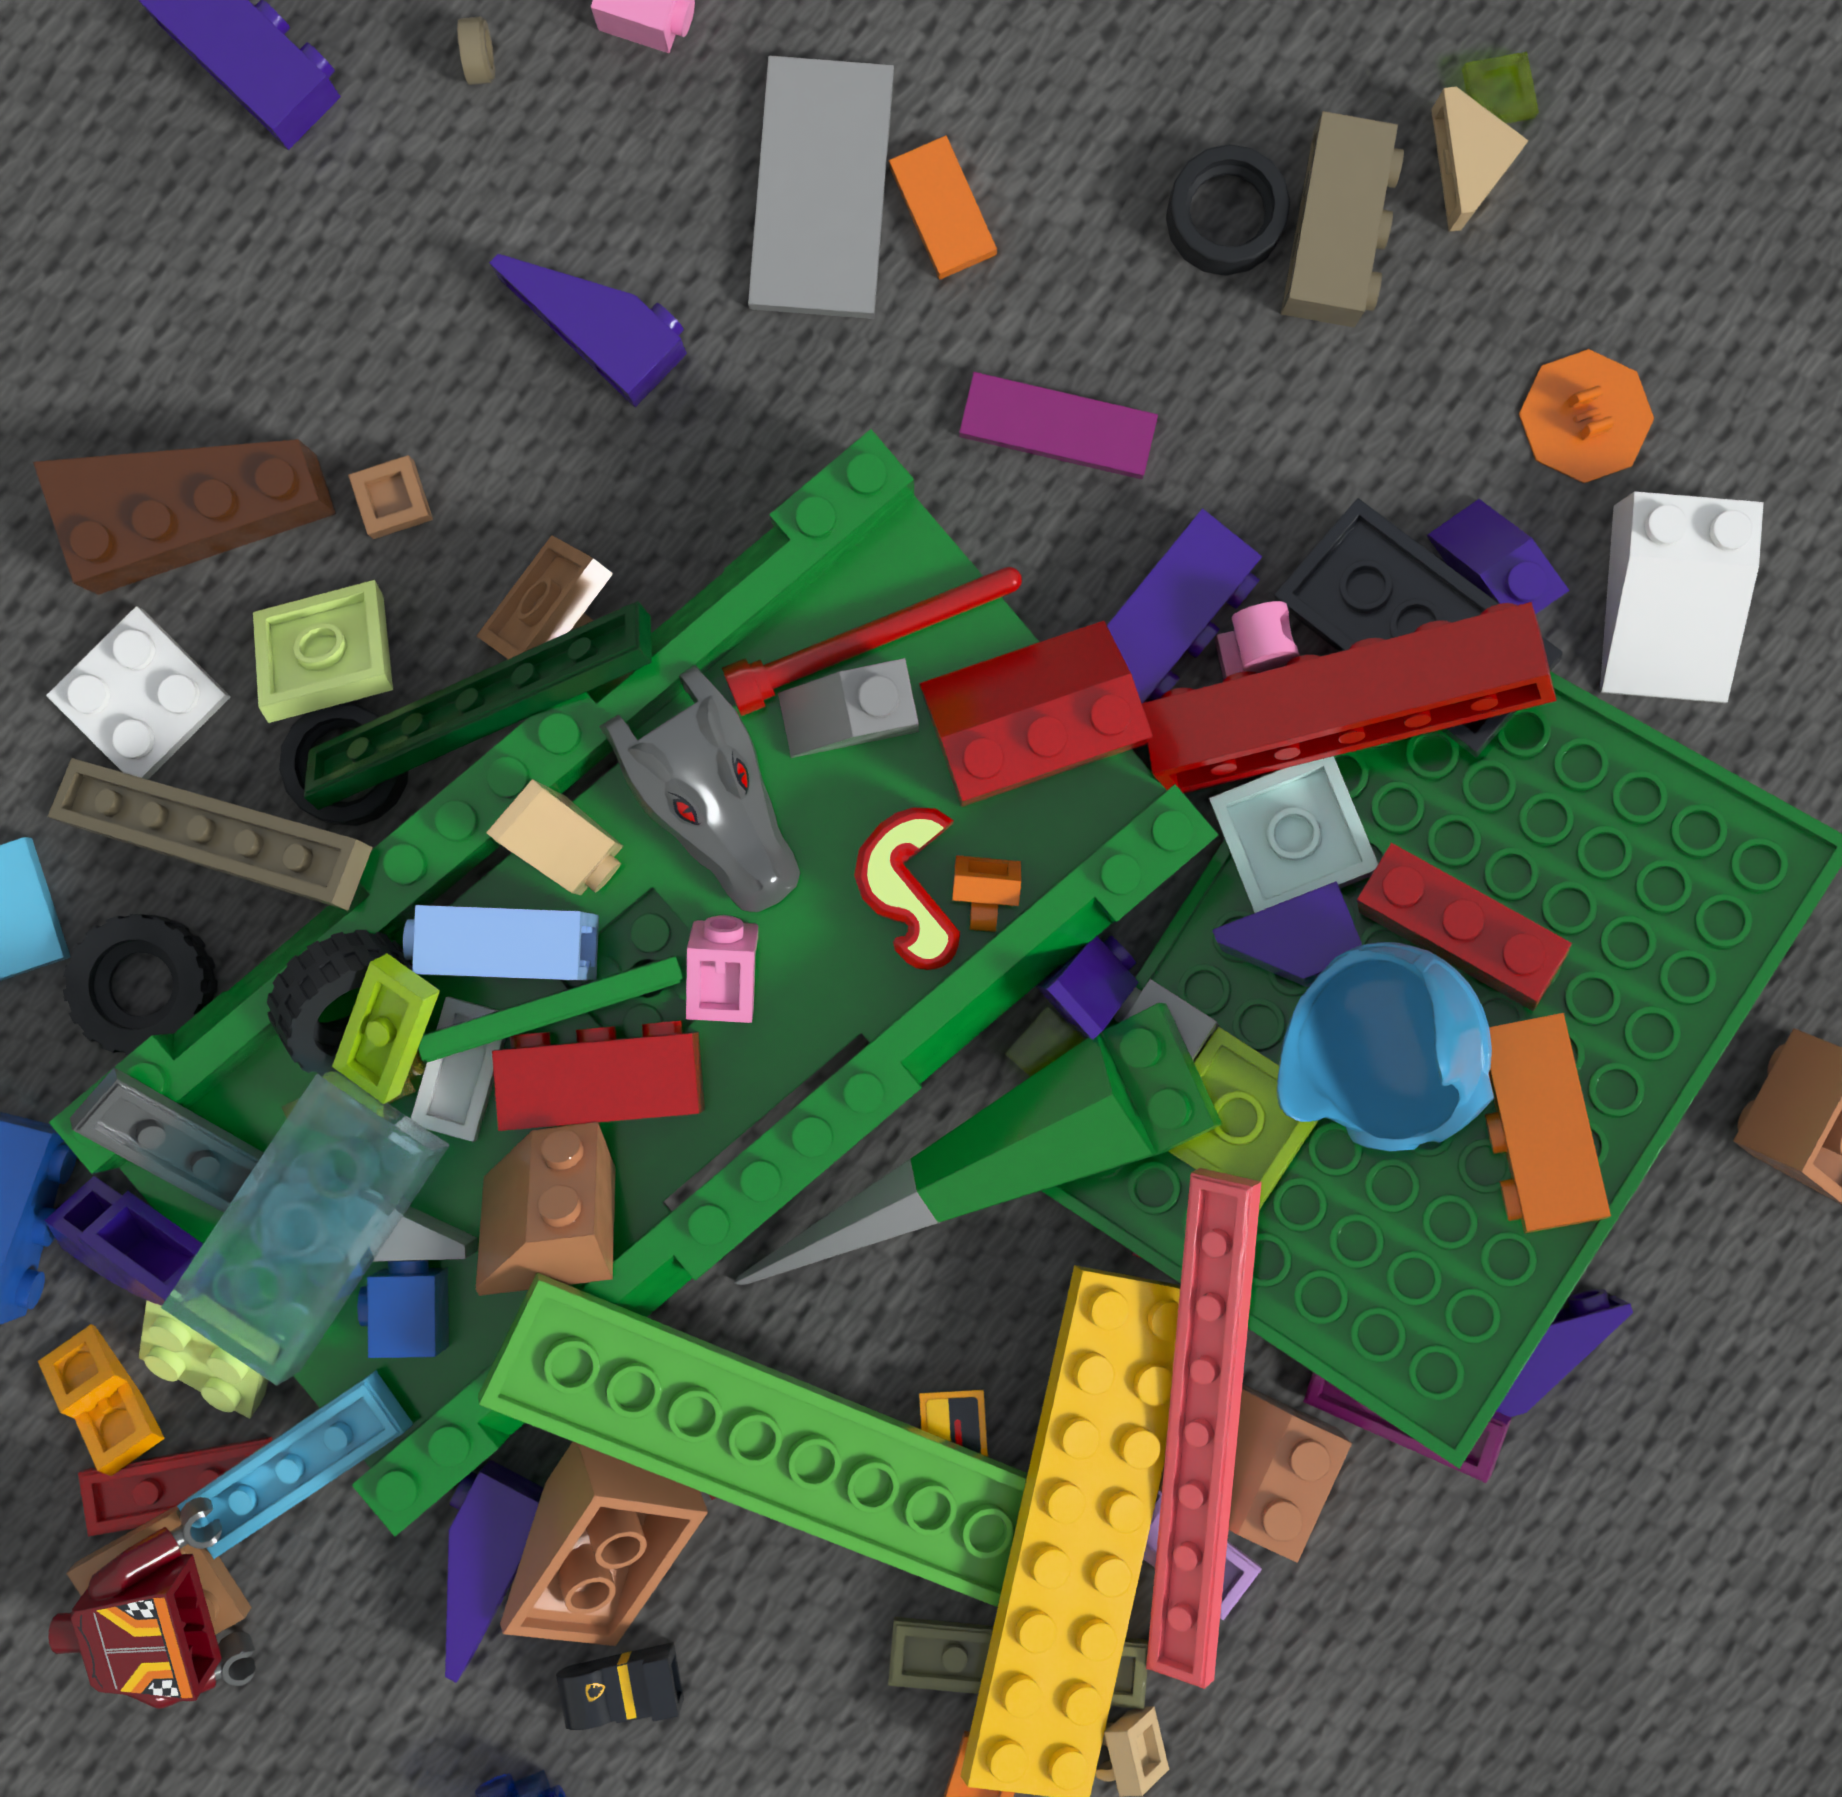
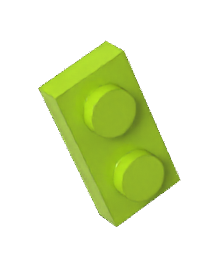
(385, 1028)

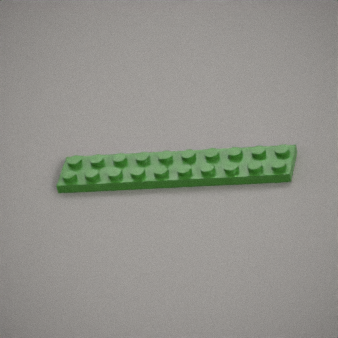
(756, 1438)

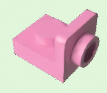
(721, 970)

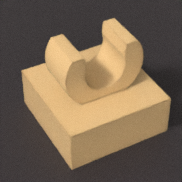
(1134, 1752)

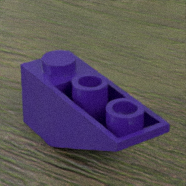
(1565, 1344)

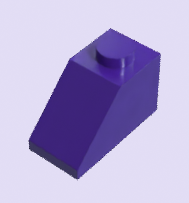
(1497, 557)
(1294, 936)

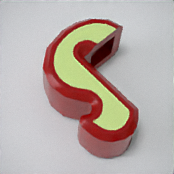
(896, 893)

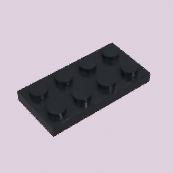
(1383, 584)

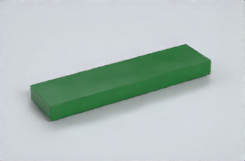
(549, 1009)

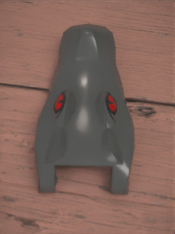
(707, 790)

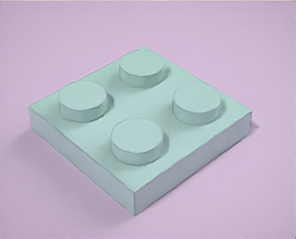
(1294, 833)

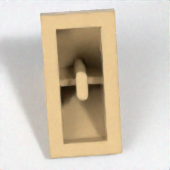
(1472, 152)

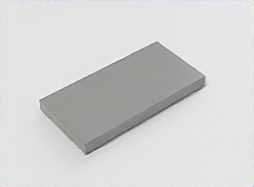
(821, 187)

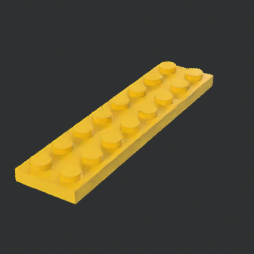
(1077, 1540)

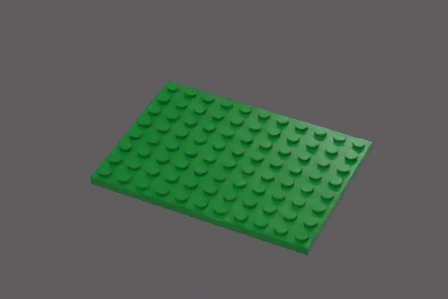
(1677, 913)

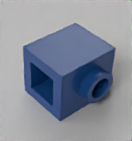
(405, 1310)

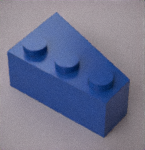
(30, 1172)

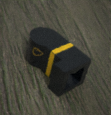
(621, 1688)

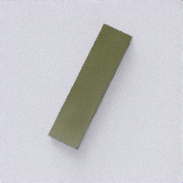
(955, 1654)

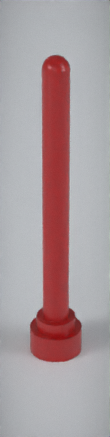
(755, 682)

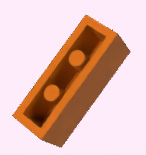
(1543, 1127)

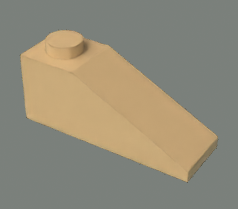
(557, 839)

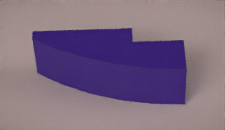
(123, 1240)

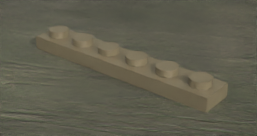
(212, 833)

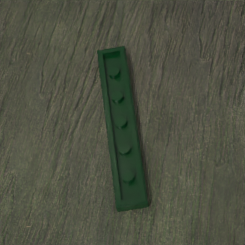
(479, 705)

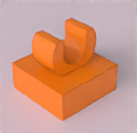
(985, 885)

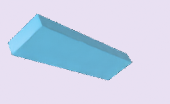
(302, 1460)

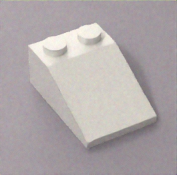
(1678, 594)

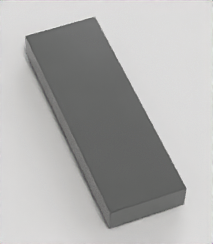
(165, 1139)

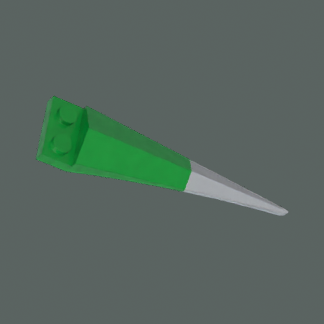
(1081, 1115)

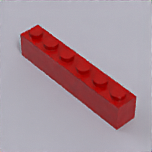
(1350, 699)

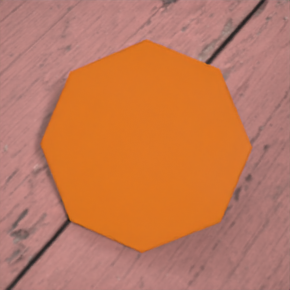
(1586, 416)

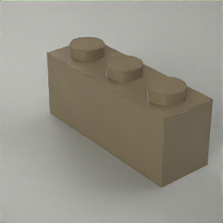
(1342, 220)

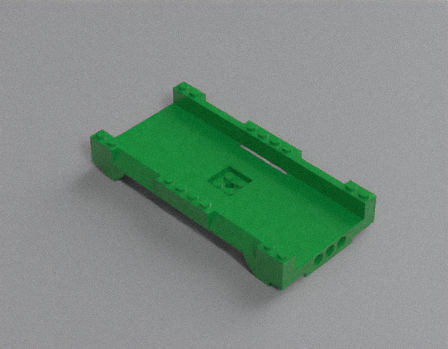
(824, 960)

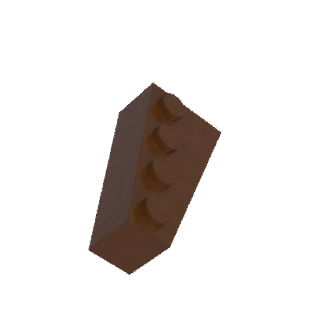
(169, 508)

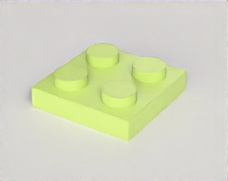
(321, 651)
(182, 1354)

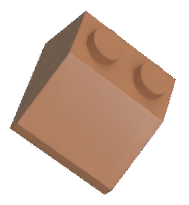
(1799, 1114)
(548, 1211)

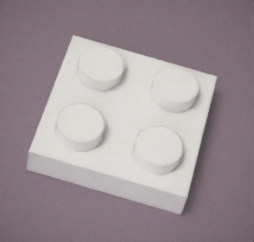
(138, 695)

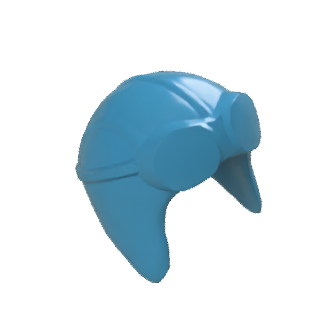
(1387, 1049)

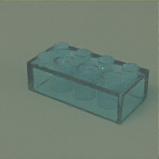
(305, 1226)

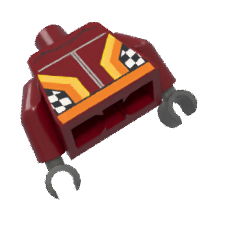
(149, 1623)

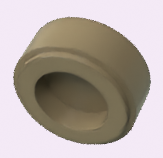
(476, 50)

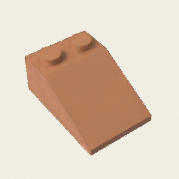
(1281, 1473)
(598, 1548)

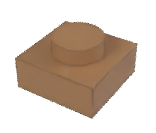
(390, 497)

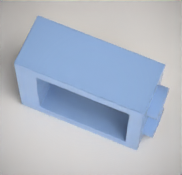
(502, 942)

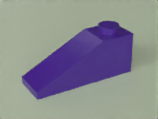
(602, 324)
(1091, 985)
(483, 1554)

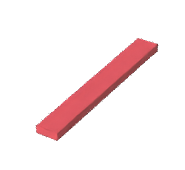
(1203, 1425)

